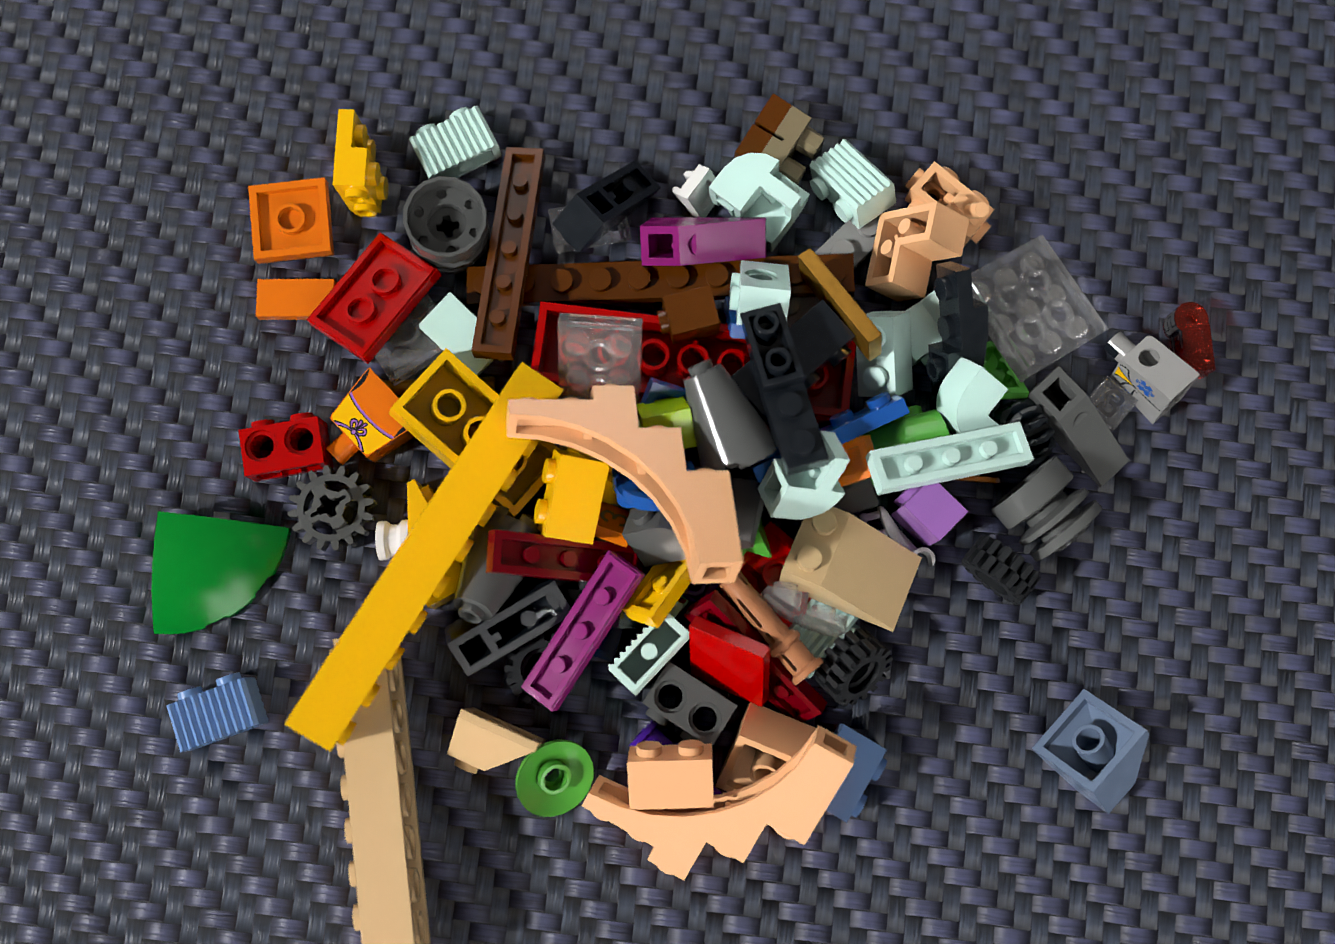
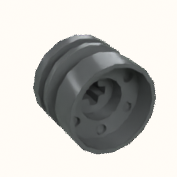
(445, 204)
(1047, 509)

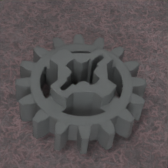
(317, 515)

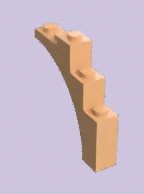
(607, 428)
(786, 800)

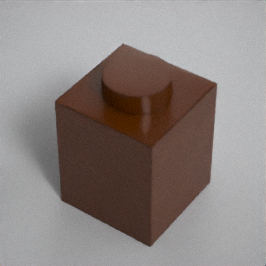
(689, 315)

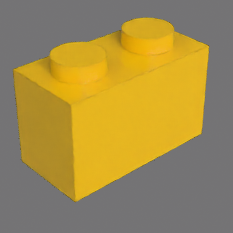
(571, 496)

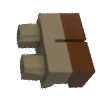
(781, 132)

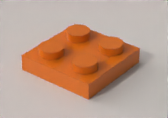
(291, 220)

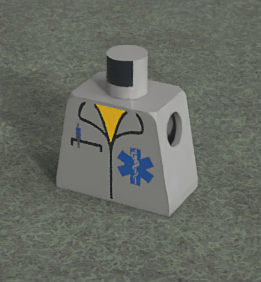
(1150, 374)

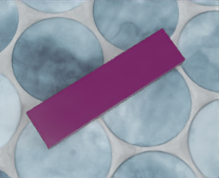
(582, 630)

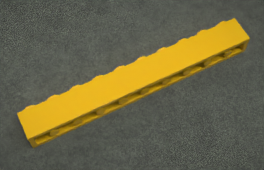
(417, 570)

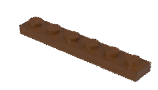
(509, 254)

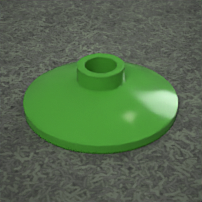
(564, 787)

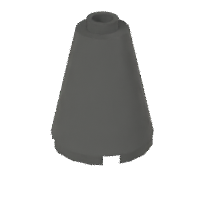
(724, 420)
(482, 593)

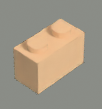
(670, 775)

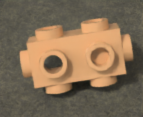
(953, 194)

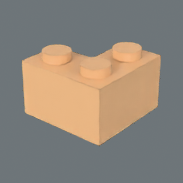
(908, 244)

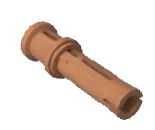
(783, 641)

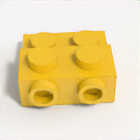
(355, 170)

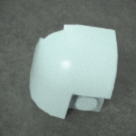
(757, 189)

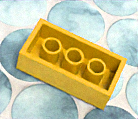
(446, 410)

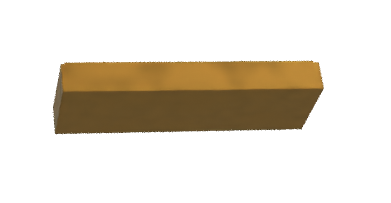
(829, 289)

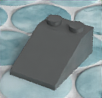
(656, 542)

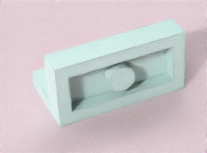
(453, 327)

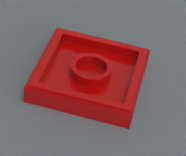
(729, 661)

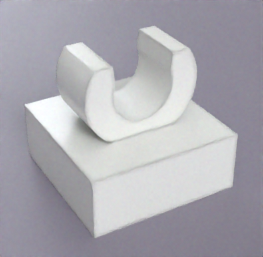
(695, 191)

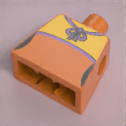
(366, 421)

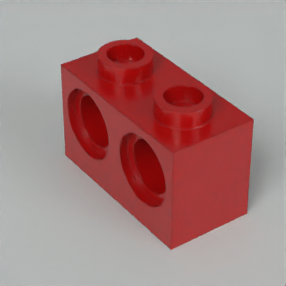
(285, 458)

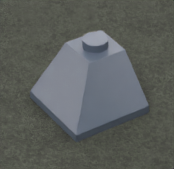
(1095, 750)

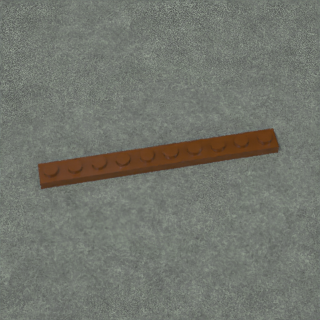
(640, 284)

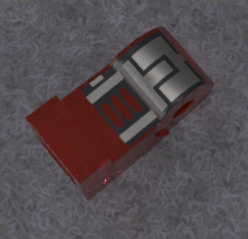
(1191, 337)

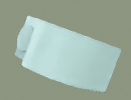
(968, 397)
(805, 492)

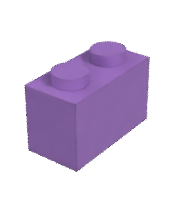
(927, 513)

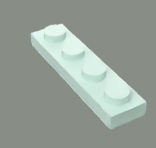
(948, 458)

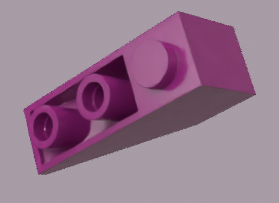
(701, 240)

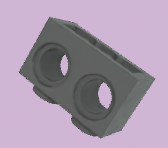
(694, 696)

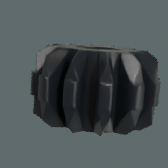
(1034, 424)

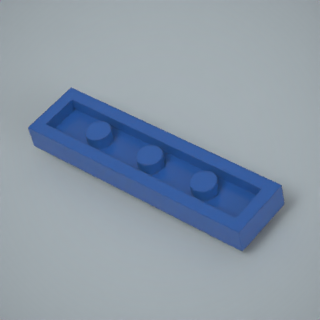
(850, 425)

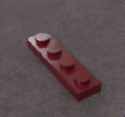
(549, 557)
(792, 700)

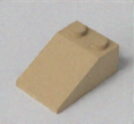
(851, 567)

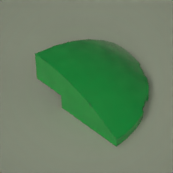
(209, 568)

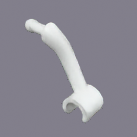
(895, 533)

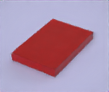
(374, 297)

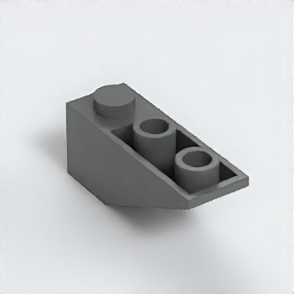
(1078, 426)

